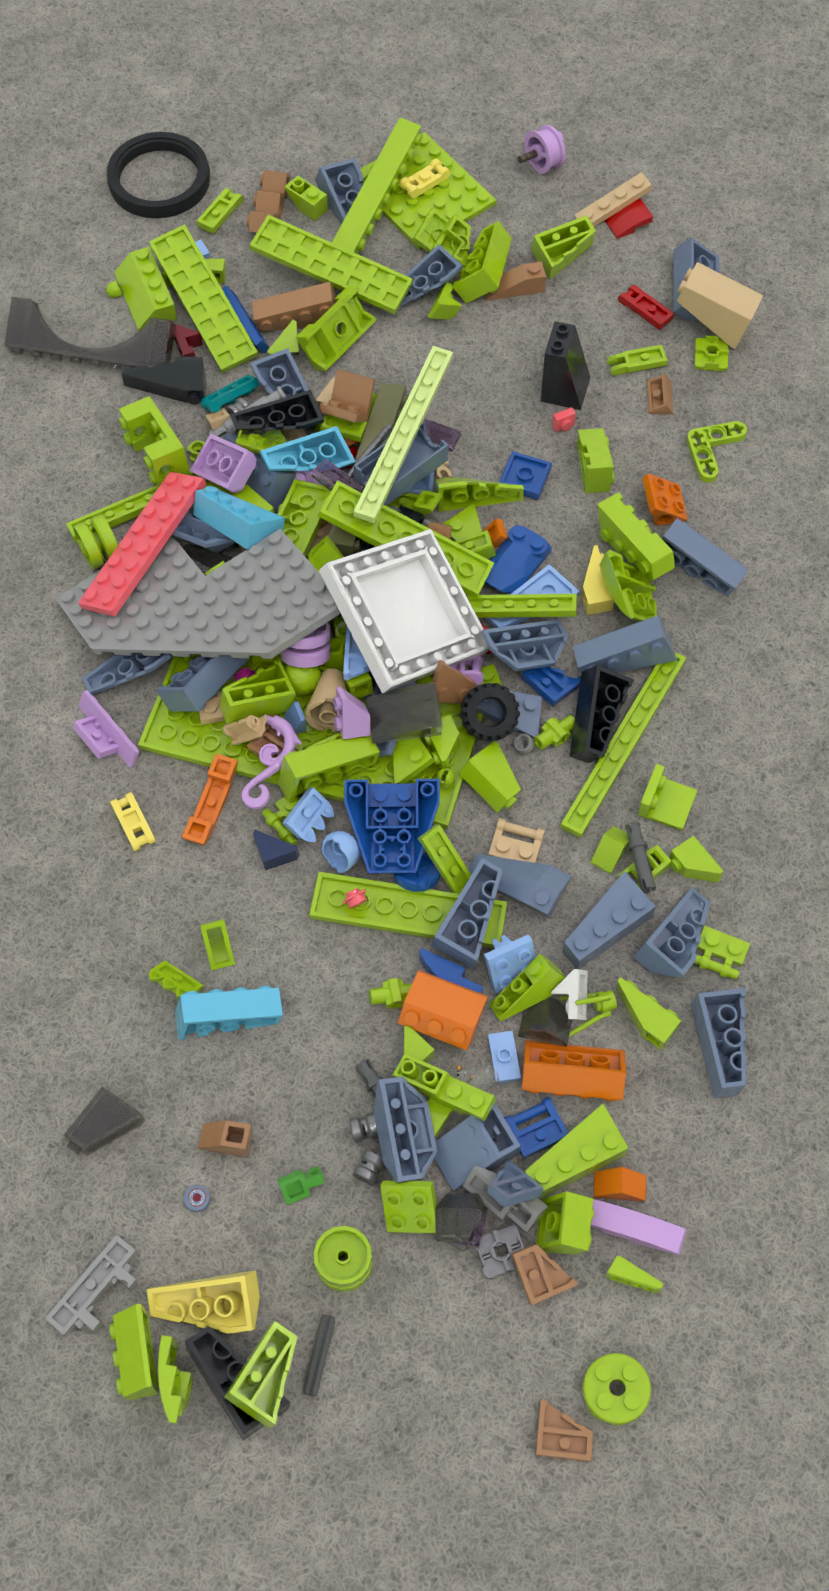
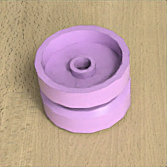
(310, 650)

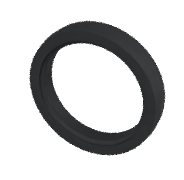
(155, 142)

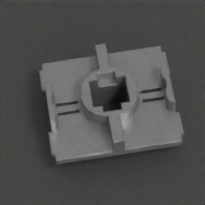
(494, 1265)

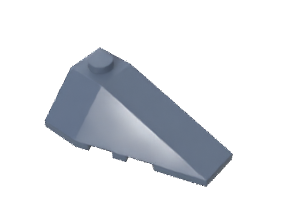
(341, 184)
(431, 272)
(121, 669)
(529, 883)

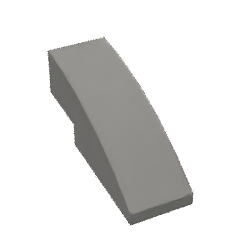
(524, 1214)

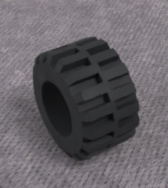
(509, 708)

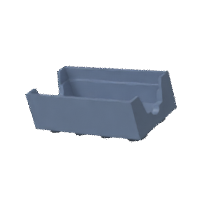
(420, 462)

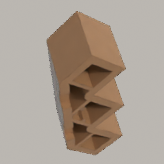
(269, 199)

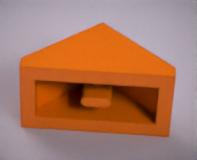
(620, 1184)

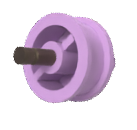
(544, 149)

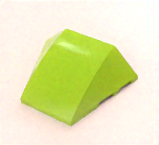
(628, 587)

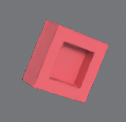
(564, 420)

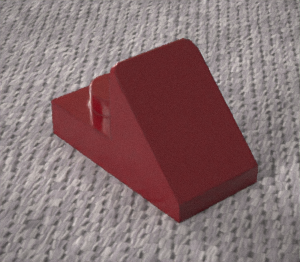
(186, 340)

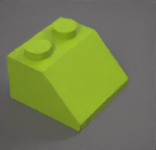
(565, 1224)

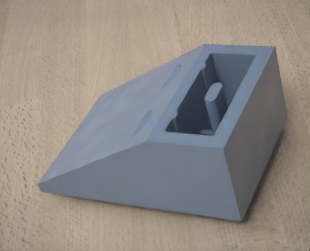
(475, 1144)

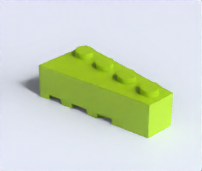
(484, 263)
(579, 1153)

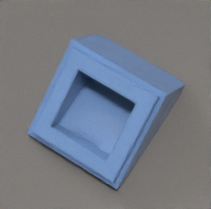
(296, 718)

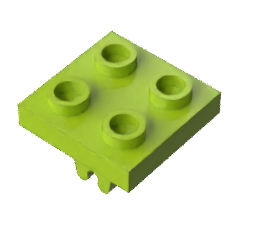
(409, 1206)

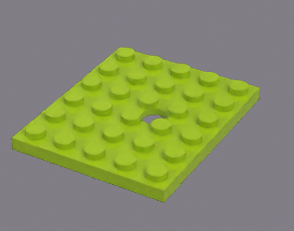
(456, 195)

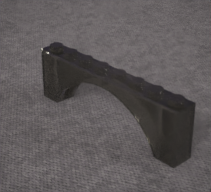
(30, 333)

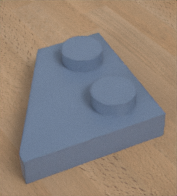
(513, 1186)

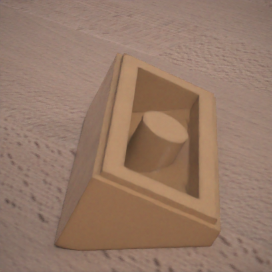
(660, 395)

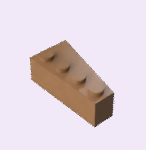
(302, 305)

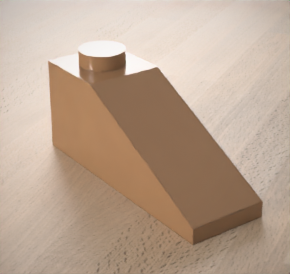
(520, 281)

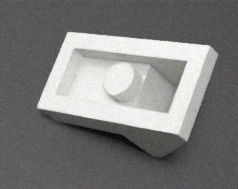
(576, 987)

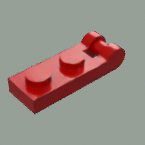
(646, 307)

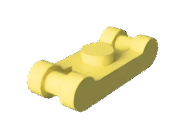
(425, 179)
(132, 821)

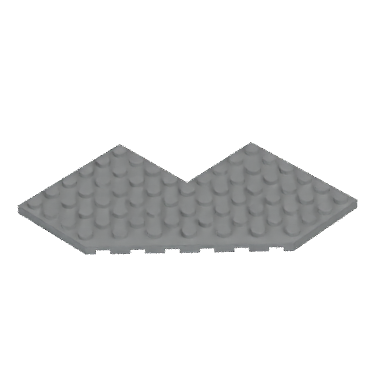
(239, 610)

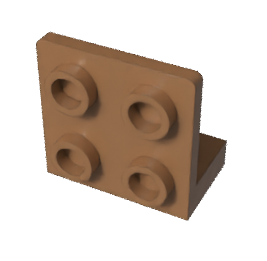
(350, 397)

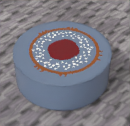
(197, 1198)

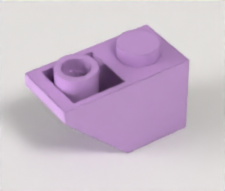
(352, 715)

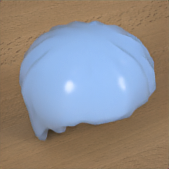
(341, 850)

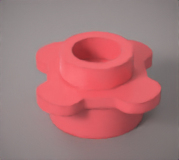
(355, 898)

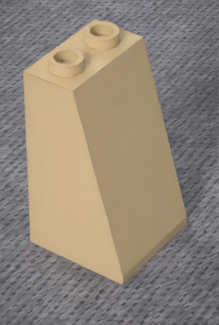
(718, 302)

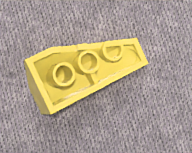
(219, 1302)

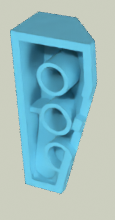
(309, 452)

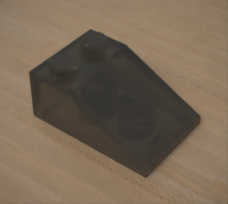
(405, 713)

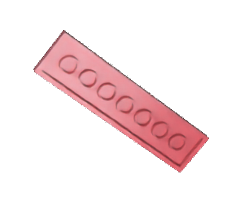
(141, 544)

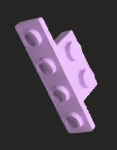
(102, 733)

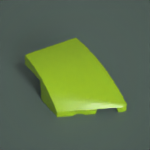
(450, 234)
(173, 1383)

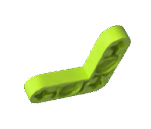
(708, 441)

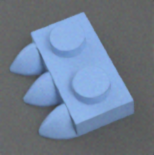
(308, 814)

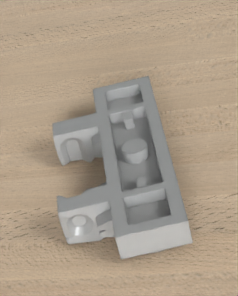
(107, 1269)

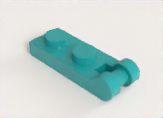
(229, 393)

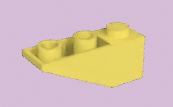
(594, 592)

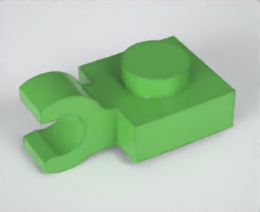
(296, 1185)

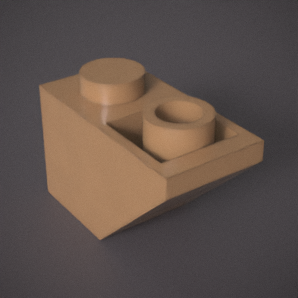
(226, 1138)

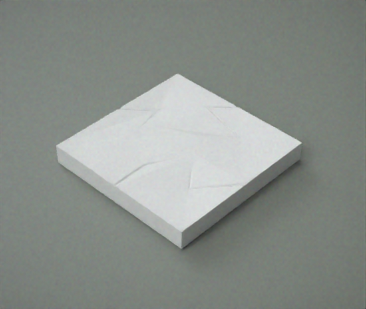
(405, 609)

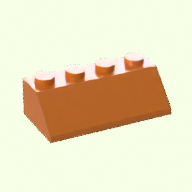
(574, 1070)

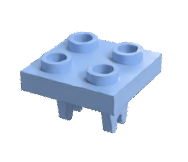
(508, 960)

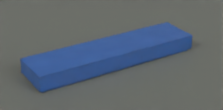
(246, 320)

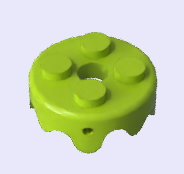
(605, 1405)

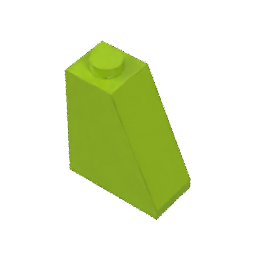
(492, 777)

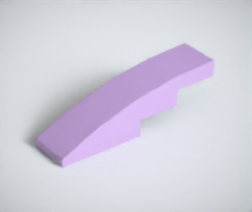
(637, 1227)

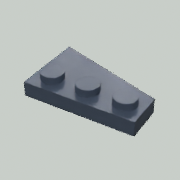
(529, 712)

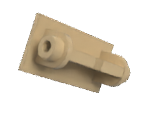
(245, 729)

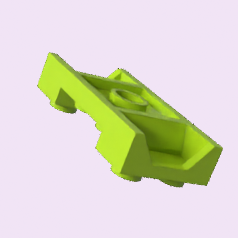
(323, 342)

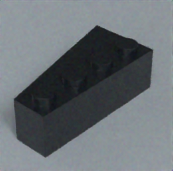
(597, 711)

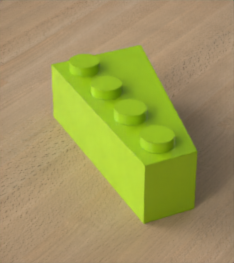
(633, 538)
(325, 764)

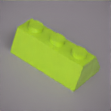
(134, 1353)

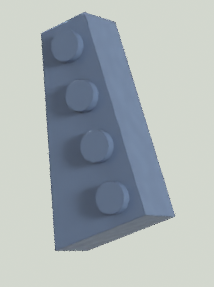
(268, 484)
(703, 558)
(628, 648)
(467, 921)

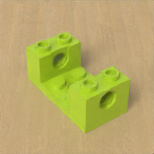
(149, 430)

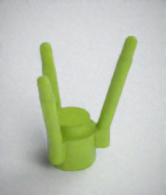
(601, 1001)

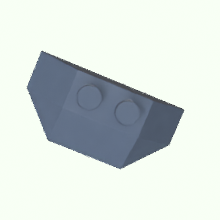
(201, 534)
(527, 644)
(404, 1129)

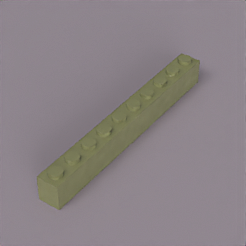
(385, 411)

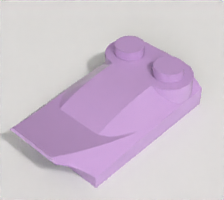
(224, 464)

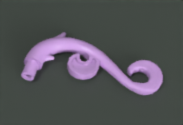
(274, 764)

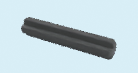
(319, 1355)

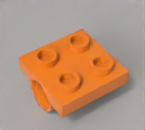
(664, 500)

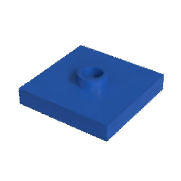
(528, 472)

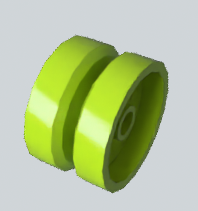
(95, 543)
(346, 1274)

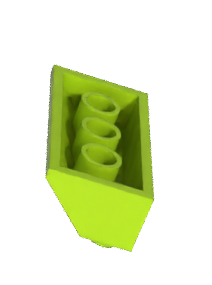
(144, 288)

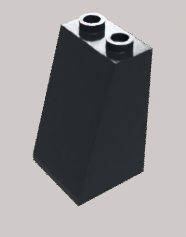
(564, 368)

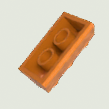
(443, 1010)

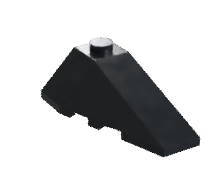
(176, 380)
(286, 413)

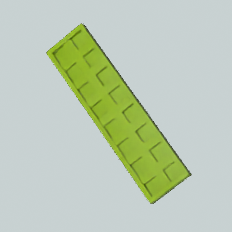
(331, 263)
(203, 299)

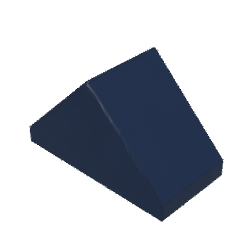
(273, 850)

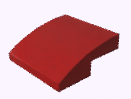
(629, 218)

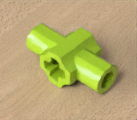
(554, 732)
(391, 993)

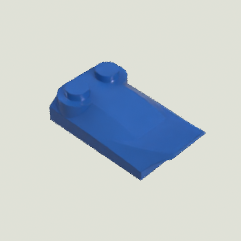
(517, 559)

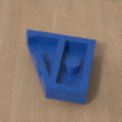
(551, 683)

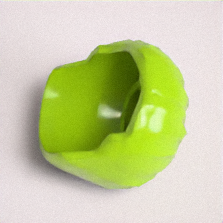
(303, 679)

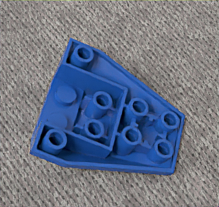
(390, 821)

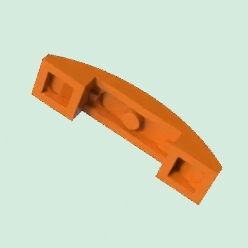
(212, 800)

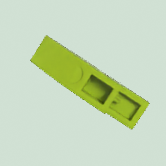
(445, 1089)

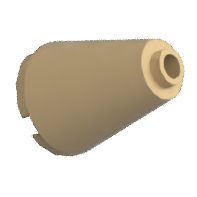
(320, 709)

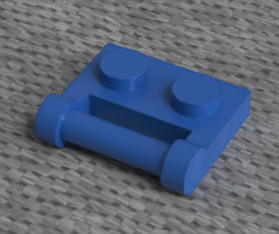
(541, 1134)

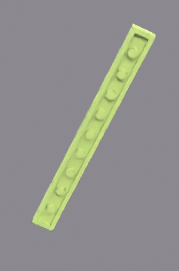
(403, 435)

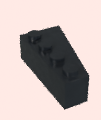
(219, 1368)

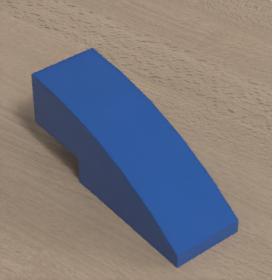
(446, 970)

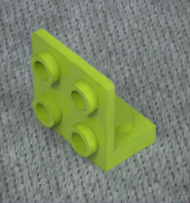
(666, 800)

